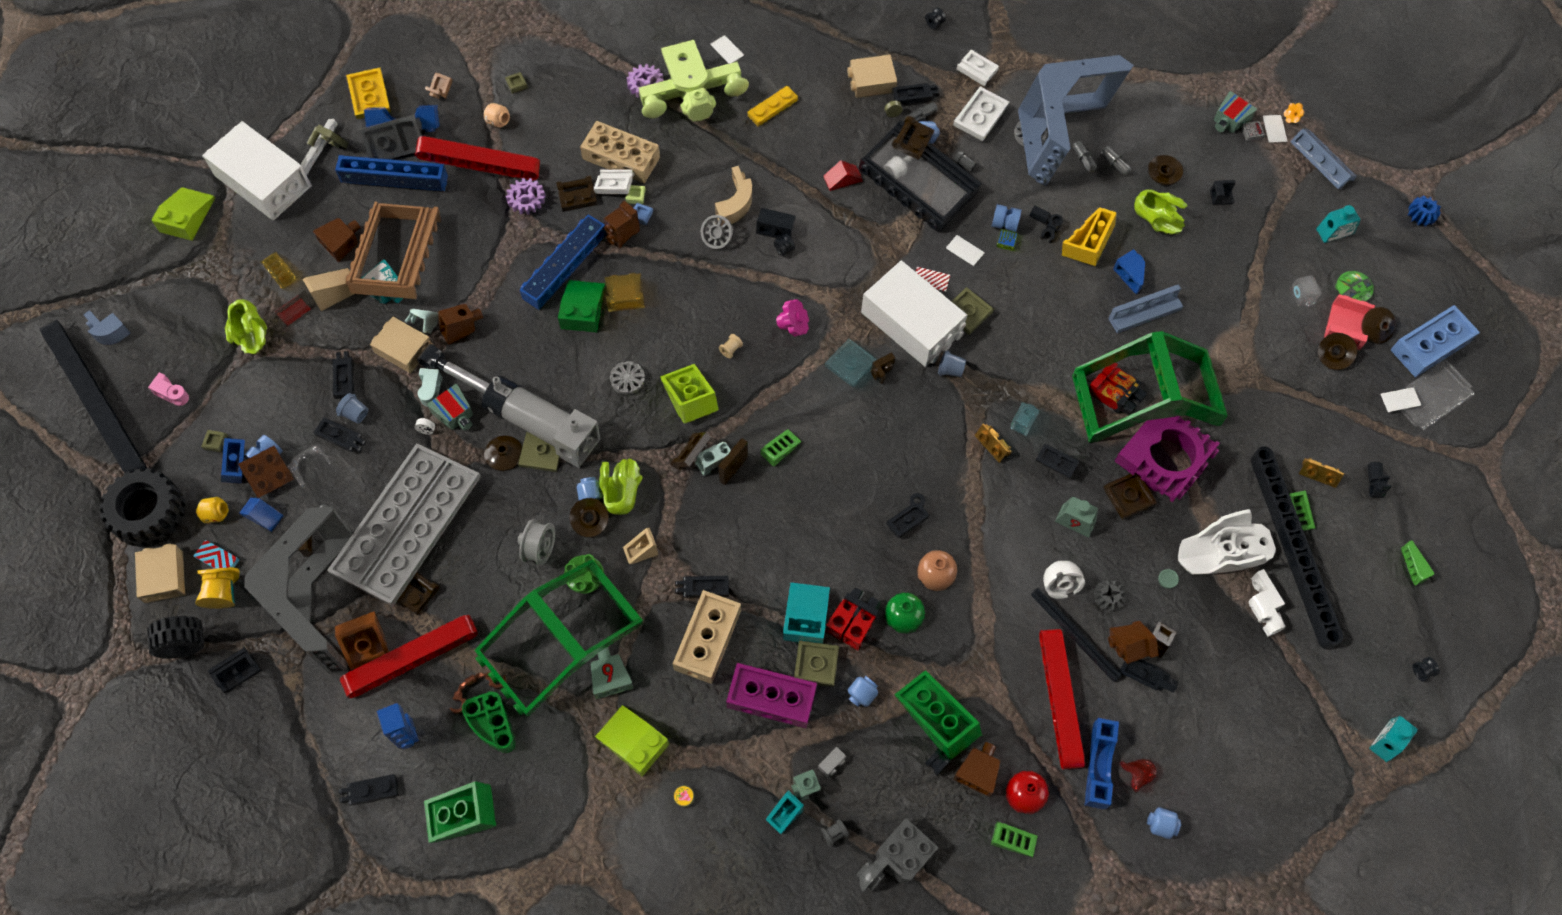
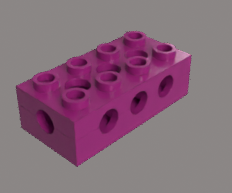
(771, 682)

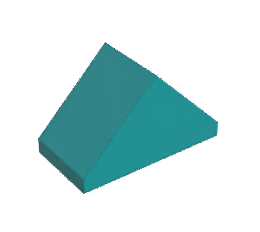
(785, 812)

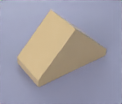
(641, 547)

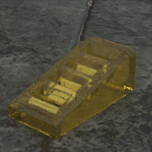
(279, 270)

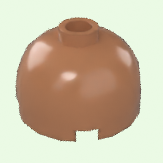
(937, 570)

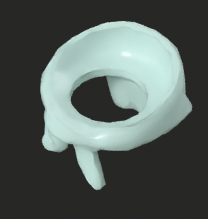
(430, 319)

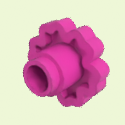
(793, 318)

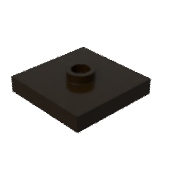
(733, 461)
(1129, 495)

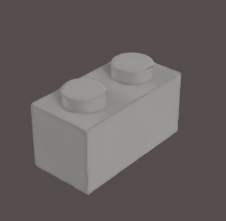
(832, 761)

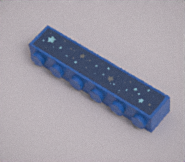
(391, 173)
(563, 262)

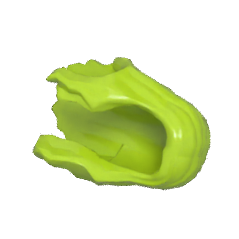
(1160, 211)
(245, 326)
(622, 487)

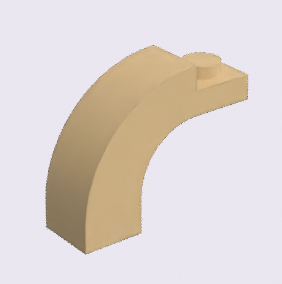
(739, 204)

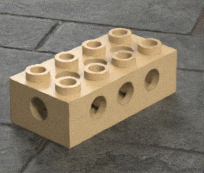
(620, 151)
(708, 606)

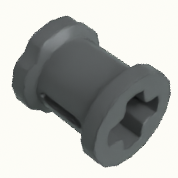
(834, 832)

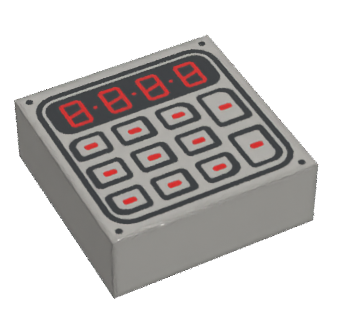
(1252, 131)

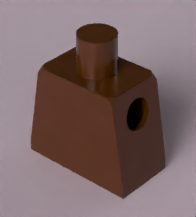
(338, 237)
(458, 322)
(980, 770)

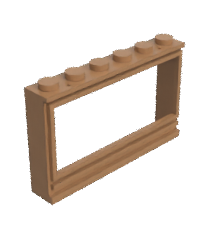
(414, 256)

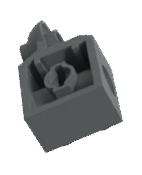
(899, 856)

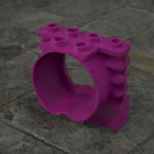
(1137, 457)

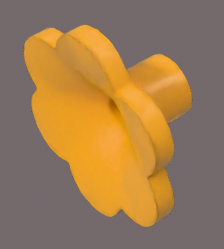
(1294, 113)

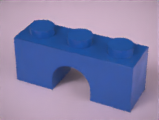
(397, 726)

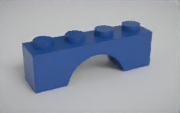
(427, 114)
(1102, 747)

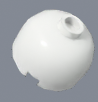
(1062, 579)

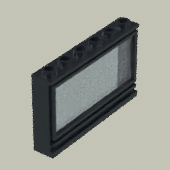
(929, 187)

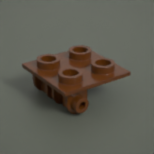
(266, 471)

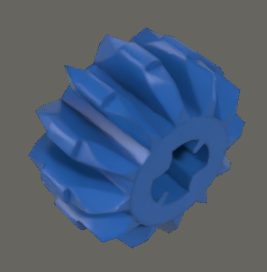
(1424, 211)

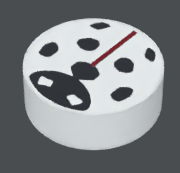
(424, 426)

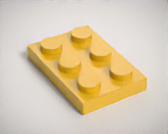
(367, 91)

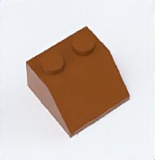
(361, 640)

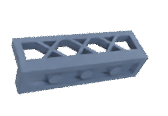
(1323, 158)
(1146, 309)

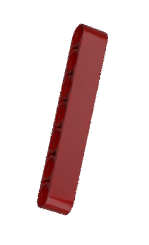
(477, 158)
(408, 656)
(1061, 699)

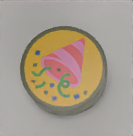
(683, 796)

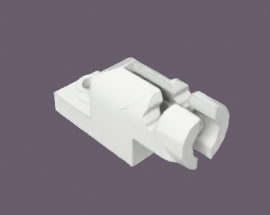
(1266, 604)

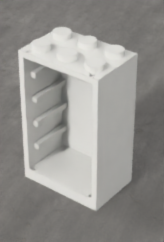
(257, 170)
(913, 313)

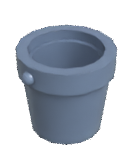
(951, 365)
(352, 408)

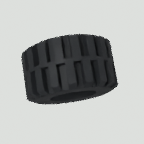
(175, 637)

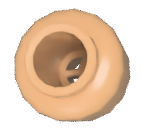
(496, 115)

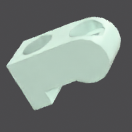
(431, 384)
(712, 457)

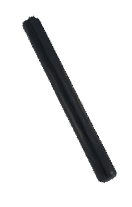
(1076, 634)

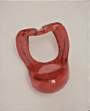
(1142, 772)

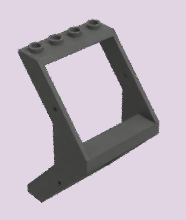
(291, 599)

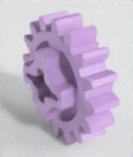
(643, 77)
(525, 196)

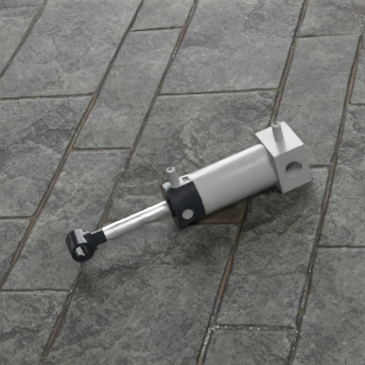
(570, 434)

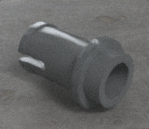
(965, 161)

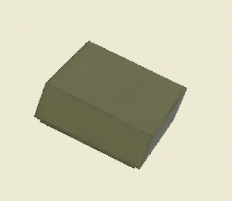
(516, 82)
(214, 441)

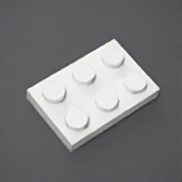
(981, 113)

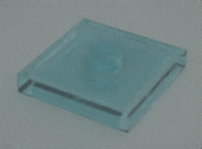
(850, 363)

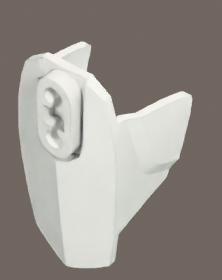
(1219, 546)

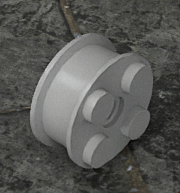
(536, 542)

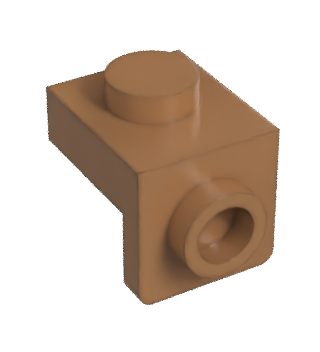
(440, 86)

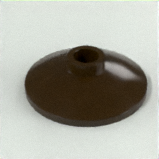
(1165, 169)
(1372, 325)
(1347, 349)
(505, 460)
(579, 520)

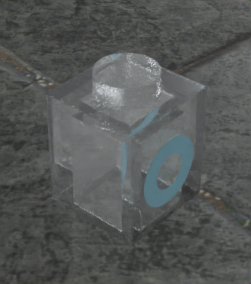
(1305, 291)

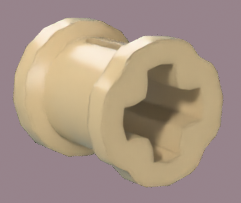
(731, 346)

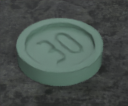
(1168, 578)

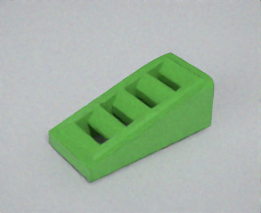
(775, 459)
(1305, 509)
(1416, 563)
(999, 827)

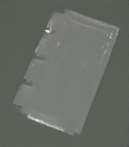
(1439, 393)

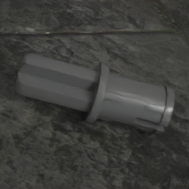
(922, 113)
(1084, 156)
(1115, 160)

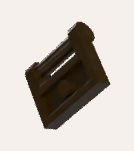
(918, 140)
(577, 198)
(688, 456)
(413, 598)

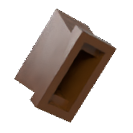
(621, 224)
(1133, 642)

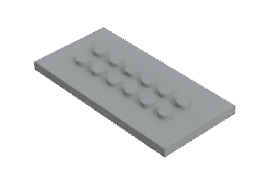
(404, 524)

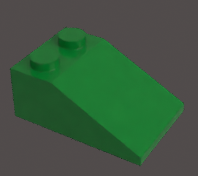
(581, 306)
(460, 812)

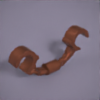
(469, 681)

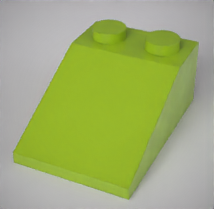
(183, 213)
(690, 393)
(632, 740)

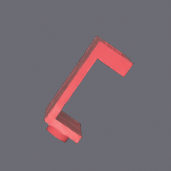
(1347, 318)

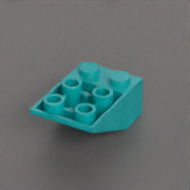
(806, 613)

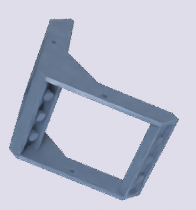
(1048, 102)

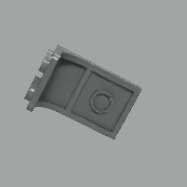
(392, 137)

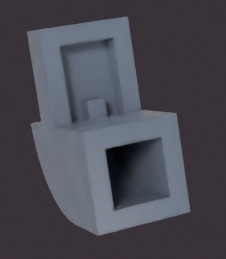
(107, 331)

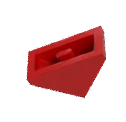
(842, 175)

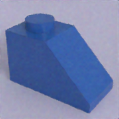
(1131, 270)

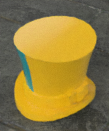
(217, 587)

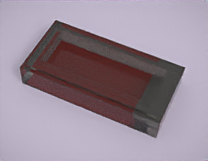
(295, 308)

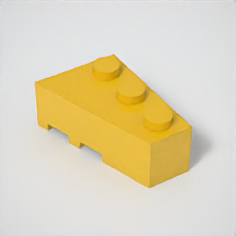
(1090, 239)

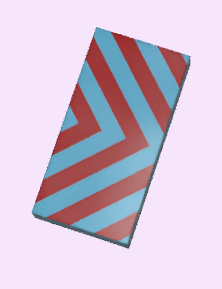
(215, 556)

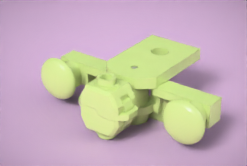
(690, 82)

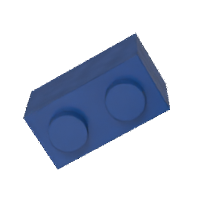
(232, 455)

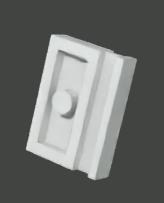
(977, 67)
(614, 182)

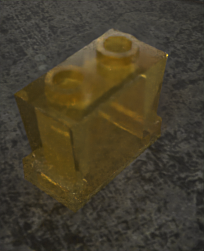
(624, 292)

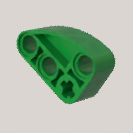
(483, 721)

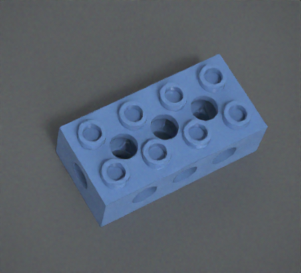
(1450, 326)

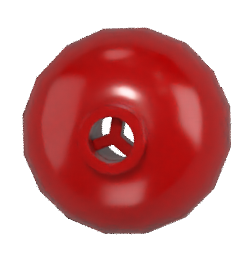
(1024, 800)

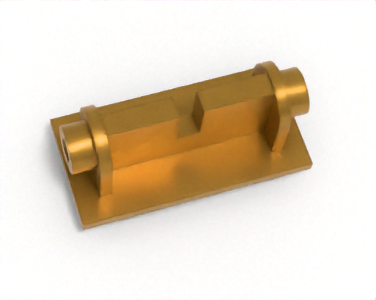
(990, 441)
(1320, 473)

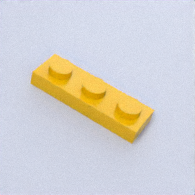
(772, 106)

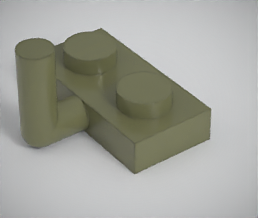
(327, 135)

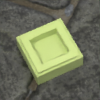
(636, 194)

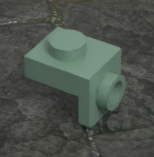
(805, 785)

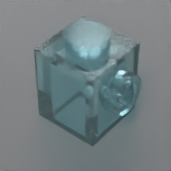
(1024, 418)

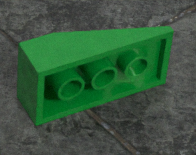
(939, 715)

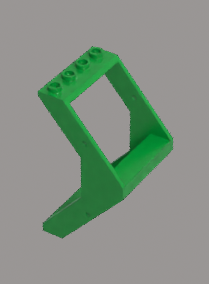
(1173, 404)
(558, 630)

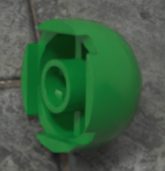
(905, 612)

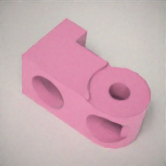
(162, 387)

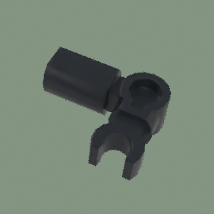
(1054, 221)
(1377, 480)

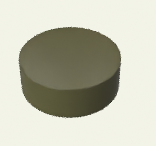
(893, 109)

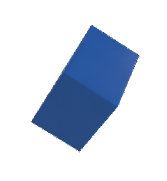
(261, 513)

